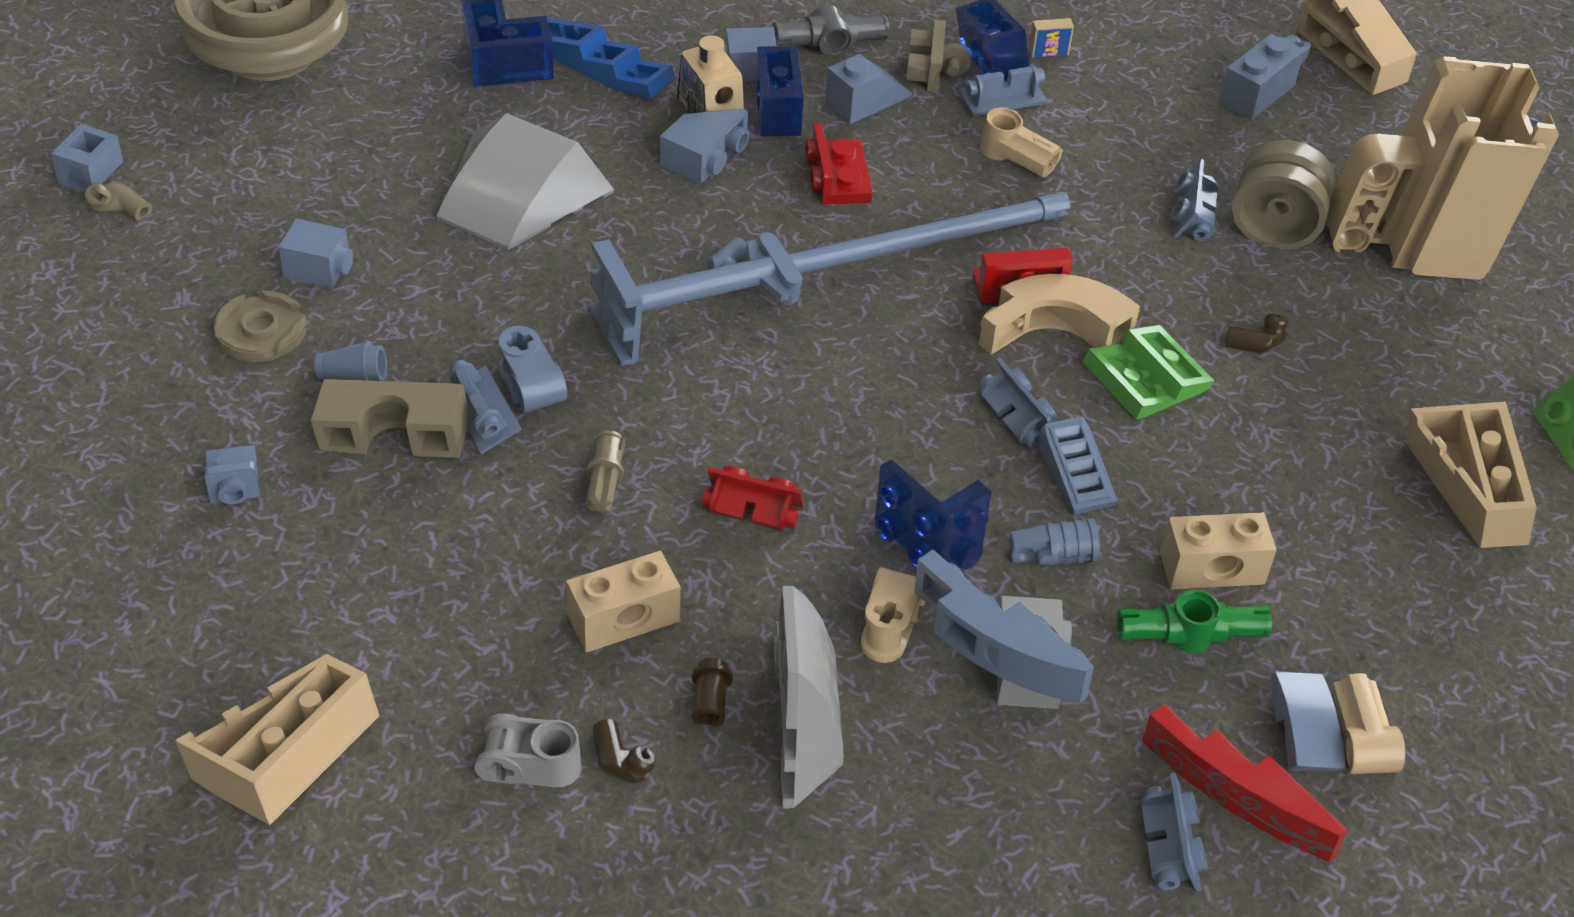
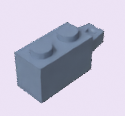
(1263, 74)

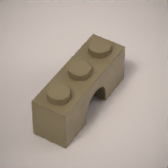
(357, 410)

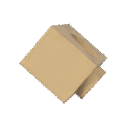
(1217, 550)
(623, 601)

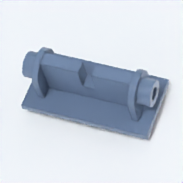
(991, 91)
(1195, 203)
(1009, 391)
(490, 414)
(1180, 855)

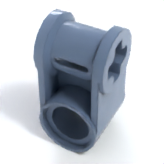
(529, 370)

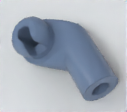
(729, 254)

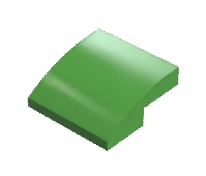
(1165, 372)

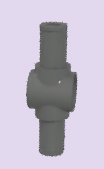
(831, 30)

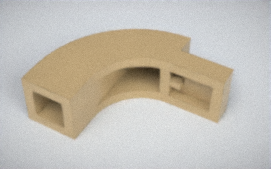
(1058, 302)

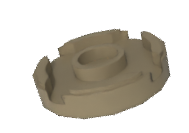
(262, 337)

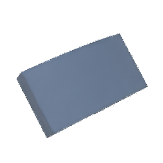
(1309, 722)

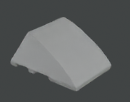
(519, 182)
(807, 698)

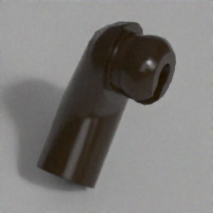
(1261, 339)
(615, 759)

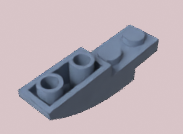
(1006, 642)

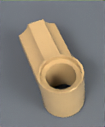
(1008, 139)
(1365, 731)

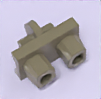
(930, 56)

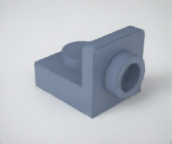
(232, 474)

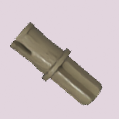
(605, 471)

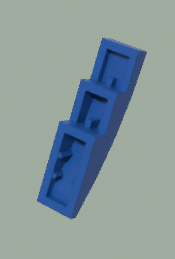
(608, 62)

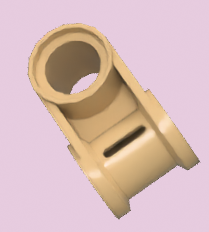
(890, 615)

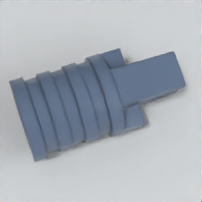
(1061, 541)

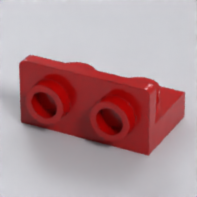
(838, 169)
(1005, 267)

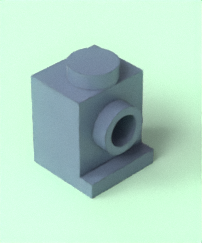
(86, 157)

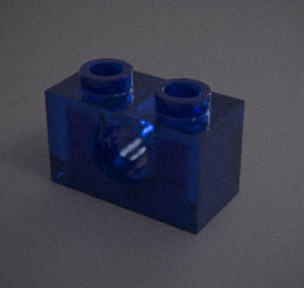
(779, 91)

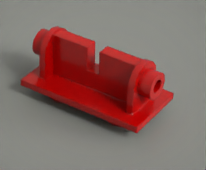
(771, 498)

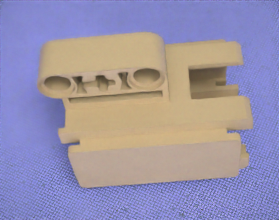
(1451, 175)

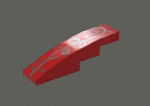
(1256, 793)

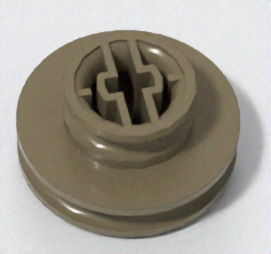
(261, 36)

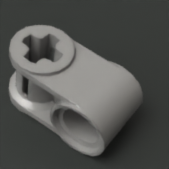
(528, 751)

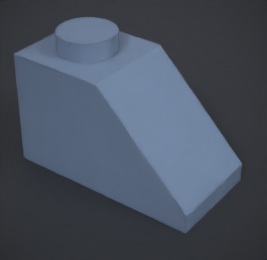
(861, 89)

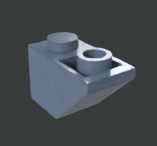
(703, 142)

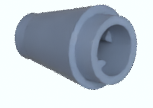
(353, 362)

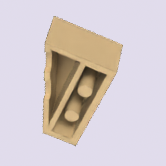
(1476, 468)

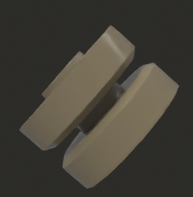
(1284, 194)

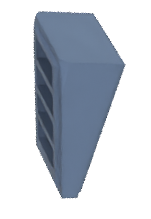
(1070, 439)

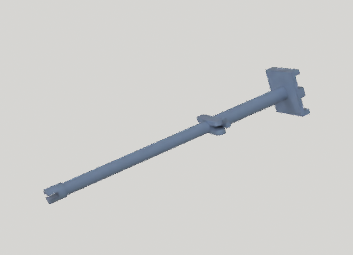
(780, 273)

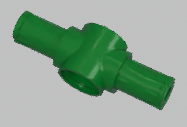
(1193, 622)

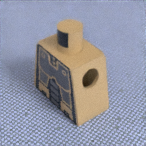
(709, 78)

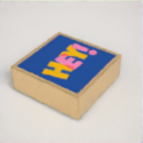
(1051, 37)

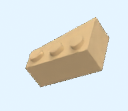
(1360, 41)
(284, 741)

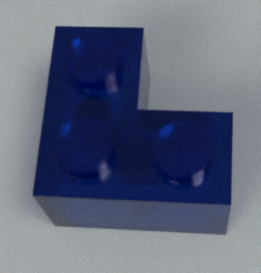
(505, 48)

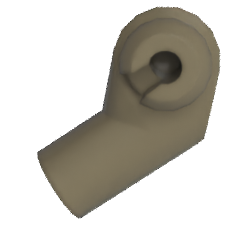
(115, 198)

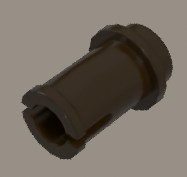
(711, 681)

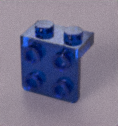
(924, 524)

